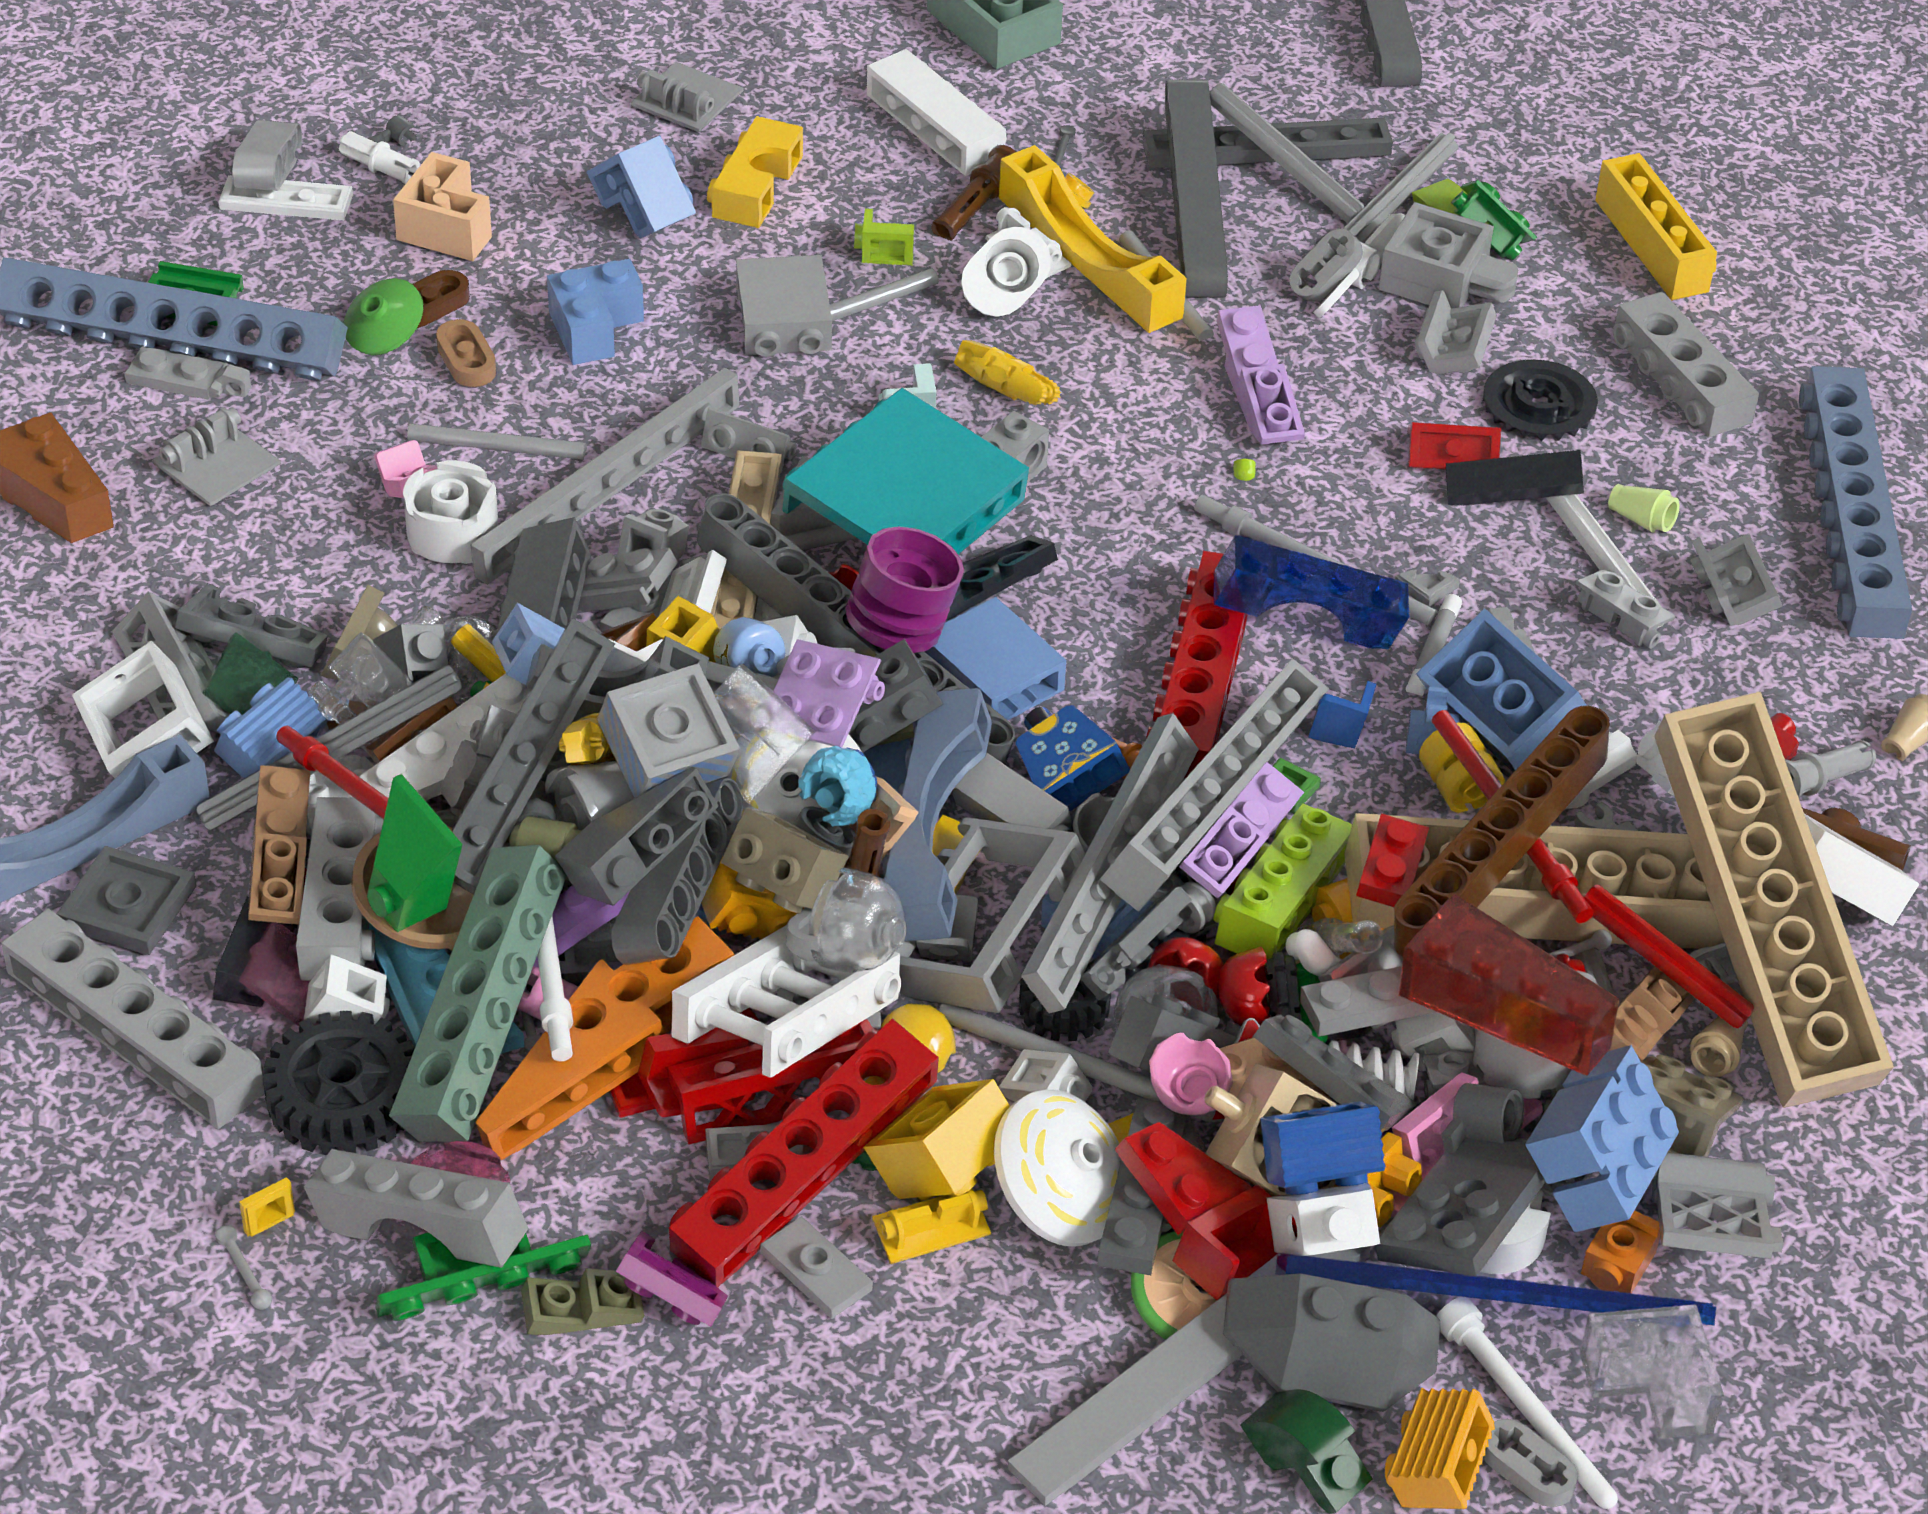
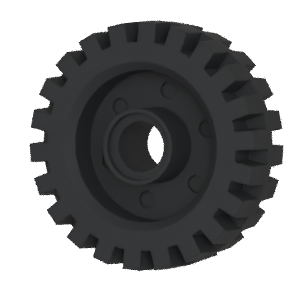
(337, 1082)

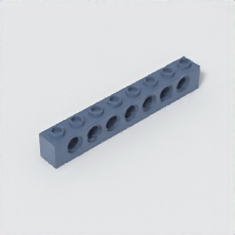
(26, 281)
(1855, 503)

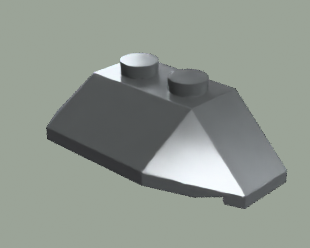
(1332, 1337)

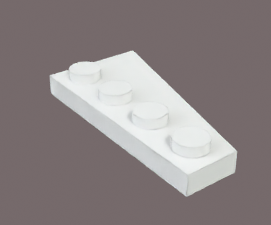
(431, 753)

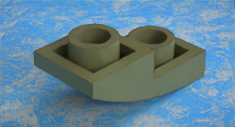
(586, 1304)

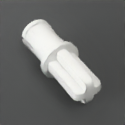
(378, 156)

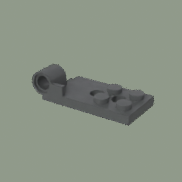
(1471, 1191)

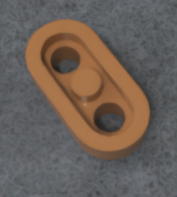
(472, 359)

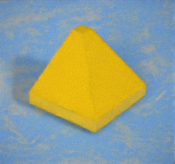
(267, 1207)

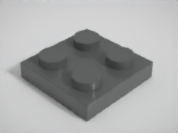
(128, 899)

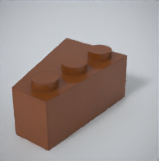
(52, 479)

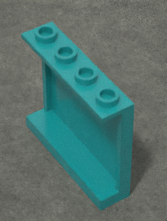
(911, 471)

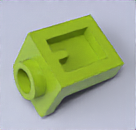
(884, 241)

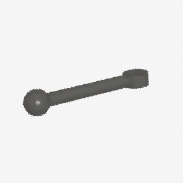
(1066, 132)

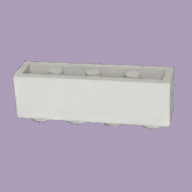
(934, 110)

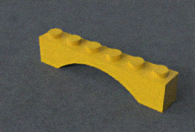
(1140, 285)

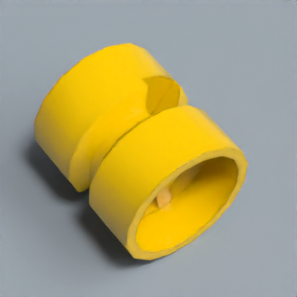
(1450, 775)

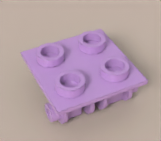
(828, 688)

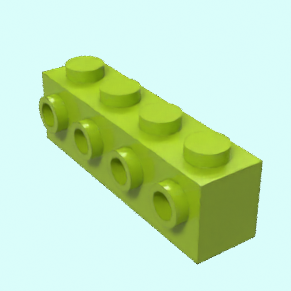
(1283, 883)

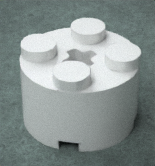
(449, 510)

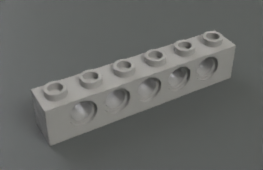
(134, 1018)

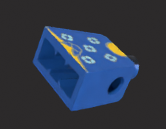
(1069, 755)

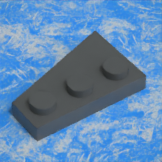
(214, 618)
(1332, 1069)

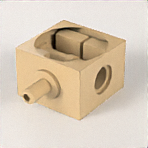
(1240, 1139)

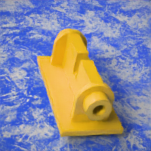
(932, 1225)

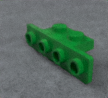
(458, 1279)

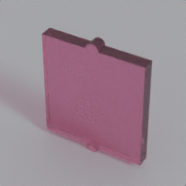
(275, 973)

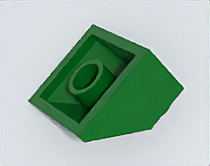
(412, 860)

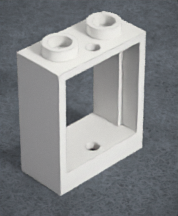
(110, 696)

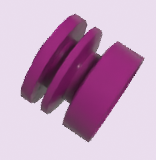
(904, 588)

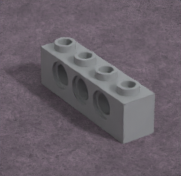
(1685, 364)
(329, 913)

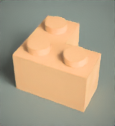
(441, 210)

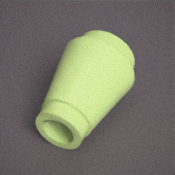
(1645, 506)

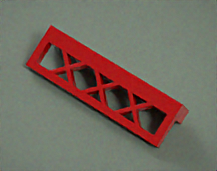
(737, 1074)

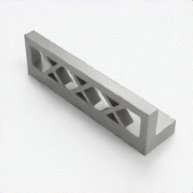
(179, 647)

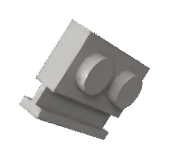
(625, 578)

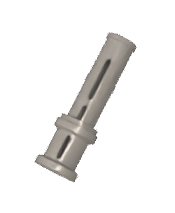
(1813, 771)

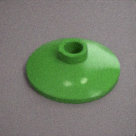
(383, 316)

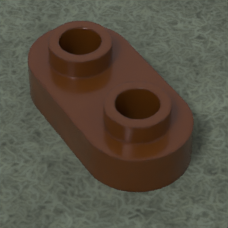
(442, 294)

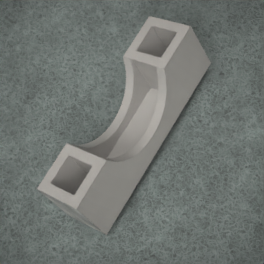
(465, 1212)

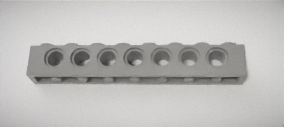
(1213, 785)

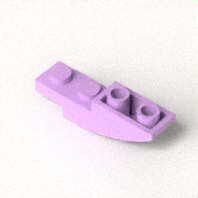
(1257, 377)
(1241, 830)

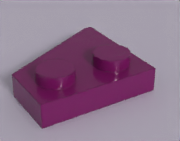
(675, 1282)

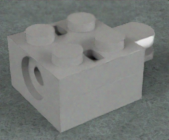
(1445, 253)

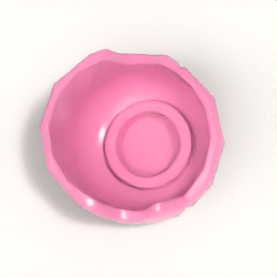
(1185, 1071)

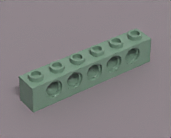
(478, 994)

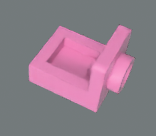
(398, 464)

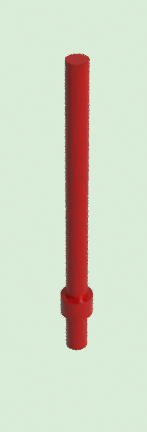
(316, 757)
(1556, 877)

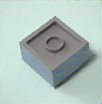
(667, 728)

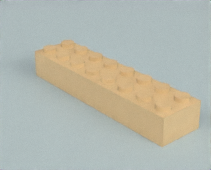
(1642, 869)
(1772, 900)

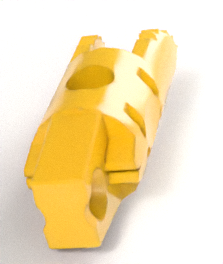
(1005, 373)
(584, 741)

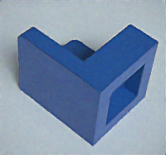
(1341, 720)

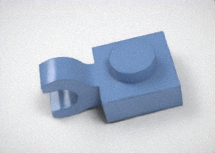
(1420, 722)

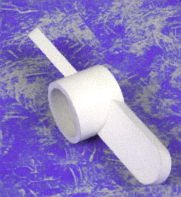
(1369, 263)

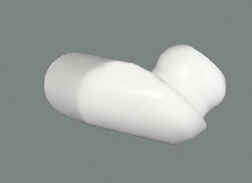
(1311, 951)

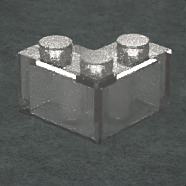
(1656, 1355)

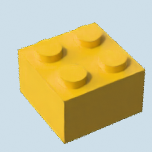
(940, 1141)

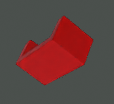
(1228, 1242)

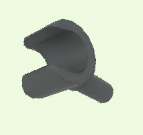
(395, 130)

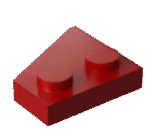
(1177, 1174)

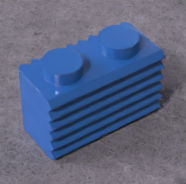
(1322, 1146)

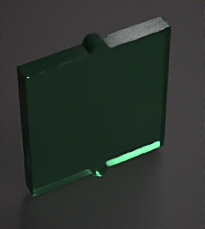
(241, 674)

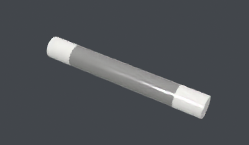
(1435, 639)

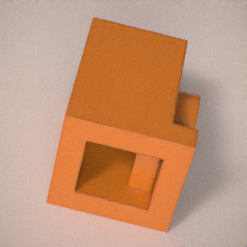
(1621, 1253)

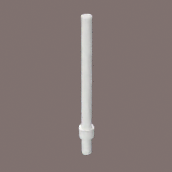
(555, 1010)

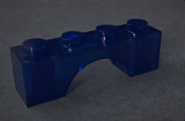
(1262, 576)

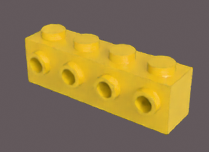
(1656, 226)

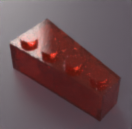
(1507, 987)

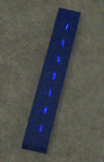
(1480, 1286)

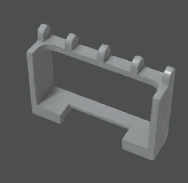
(994, 971)

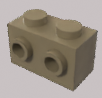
(781, 859)

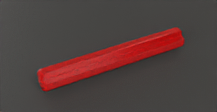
(1668, 957)

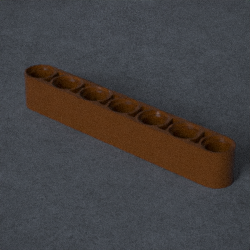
(1508, 821)

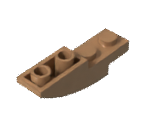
(279, 845)
(1649, 1012)

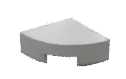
(1429, 587)

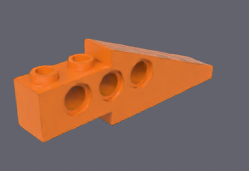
(608, 1036)

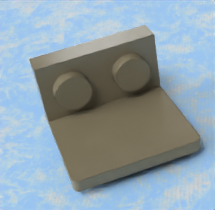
(1695, 1102)

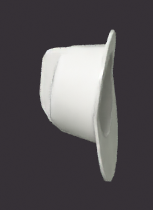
(1006, 271)

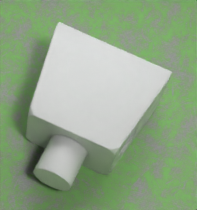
(1324, 1220)

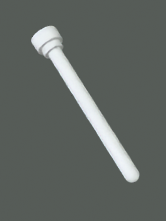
(1462, 1322)

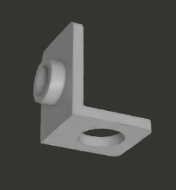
(960, 944)

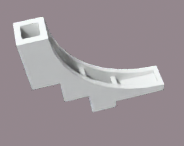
(1848, 867)

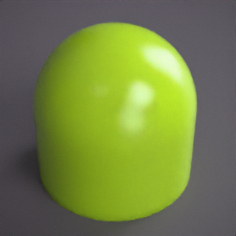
(1244, 469)

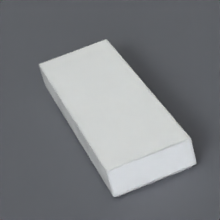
(292, 199)

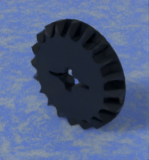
(1514, 385)

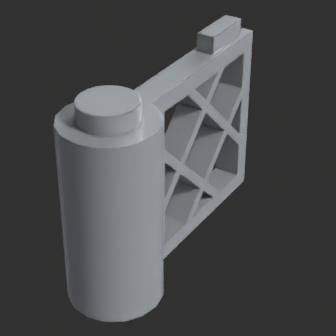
(1728, 1190)

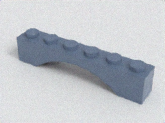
(943, 751)
(145, 796)

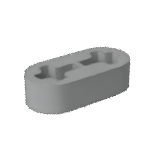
(1326, 265)
(1530, 1462)

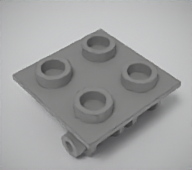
(684, 95)
(214, 457)

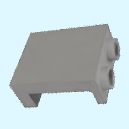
(784, 305)

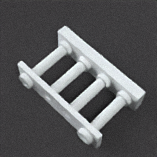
(762, 969)

